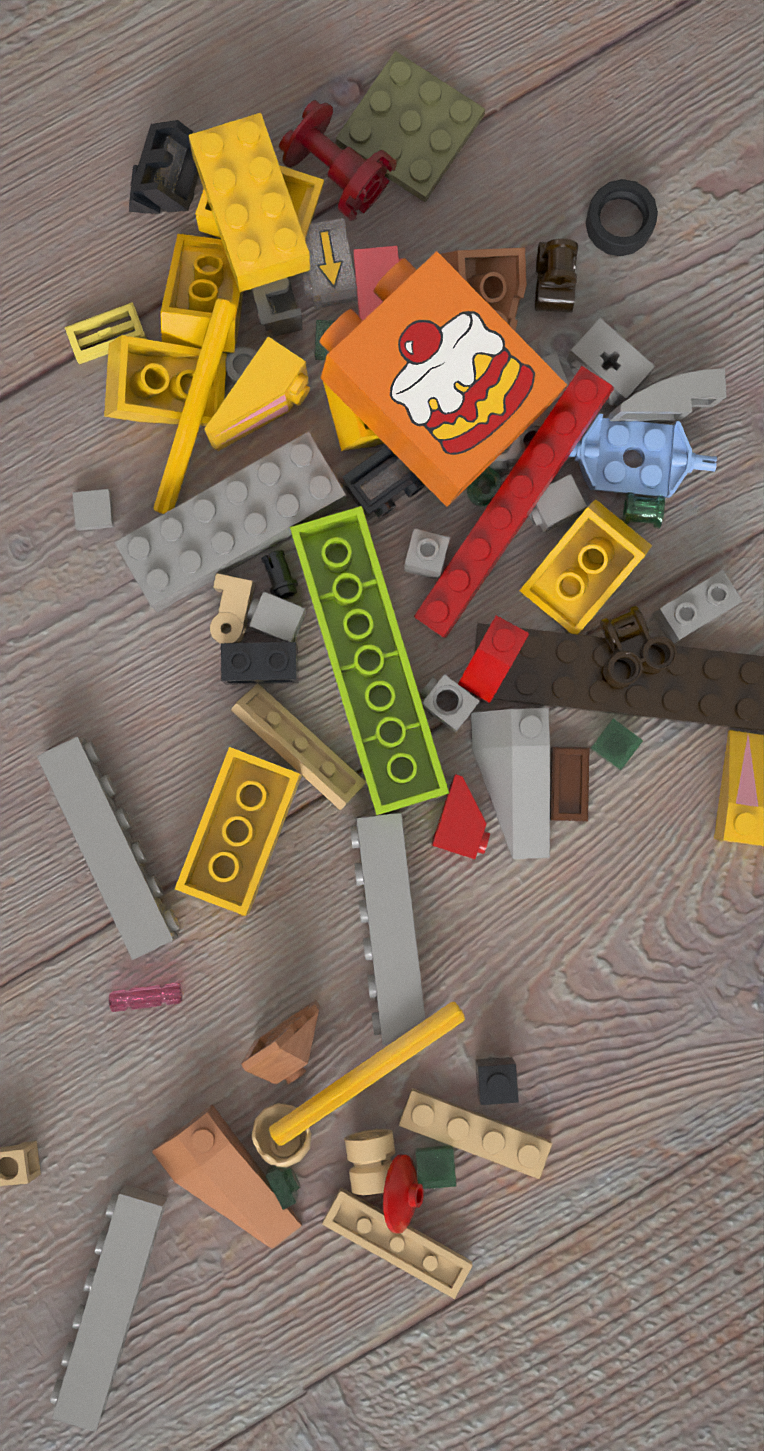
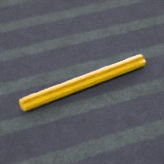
(195, 405)
(367, 1073)

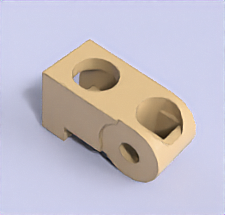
(235, 602)
(19, 1164)

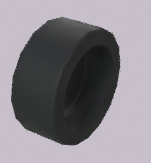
(623, 190)

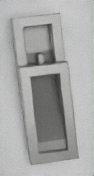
(674, 397)

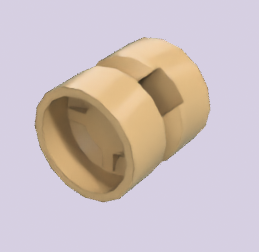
(371, 1157)

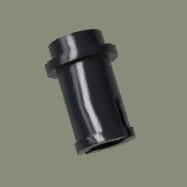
(279, 574)

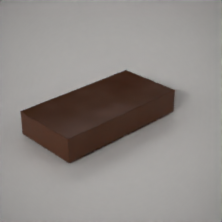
(569, 783)

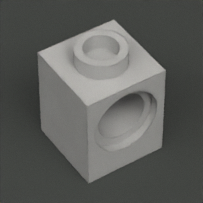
(558, 504)
(426, 554)
(276, 618)
(465, 702)

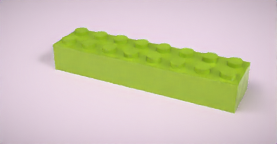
(369, 660)

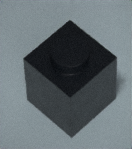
(496, 1081)

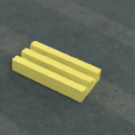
(98, 321)

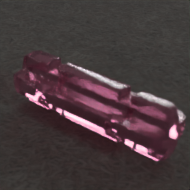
(145, 997)

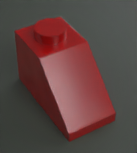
(493, 659)
(461, 822)

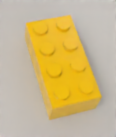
(250, 202)
(238, 831)

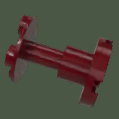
(359, 178)

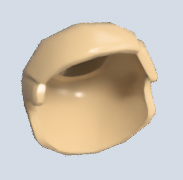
(270, 1151)

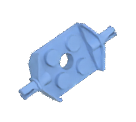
(663, 451)

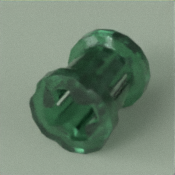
(475, 493)
(643, 509)

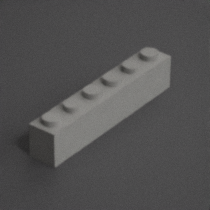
(108, 847)
(391, 925)
(109, 1307)

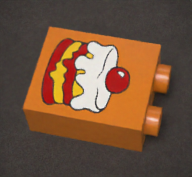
(437, 375)

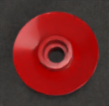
(401, 1193)

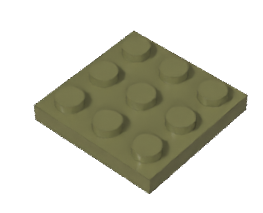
(414, 121)

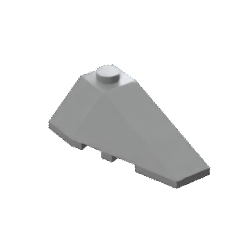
(515, 767)

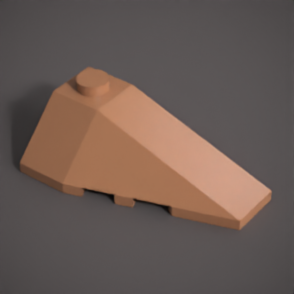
(495, 276)
(285, 1048)
(221, 1172)

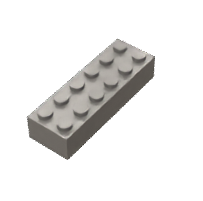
(231, 522)

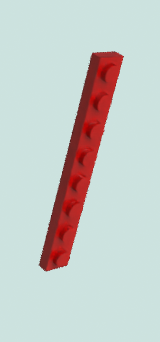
(514, 501)

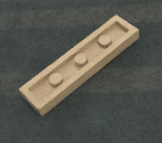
(298, 746)
(475, 1133)
(408, 1250)

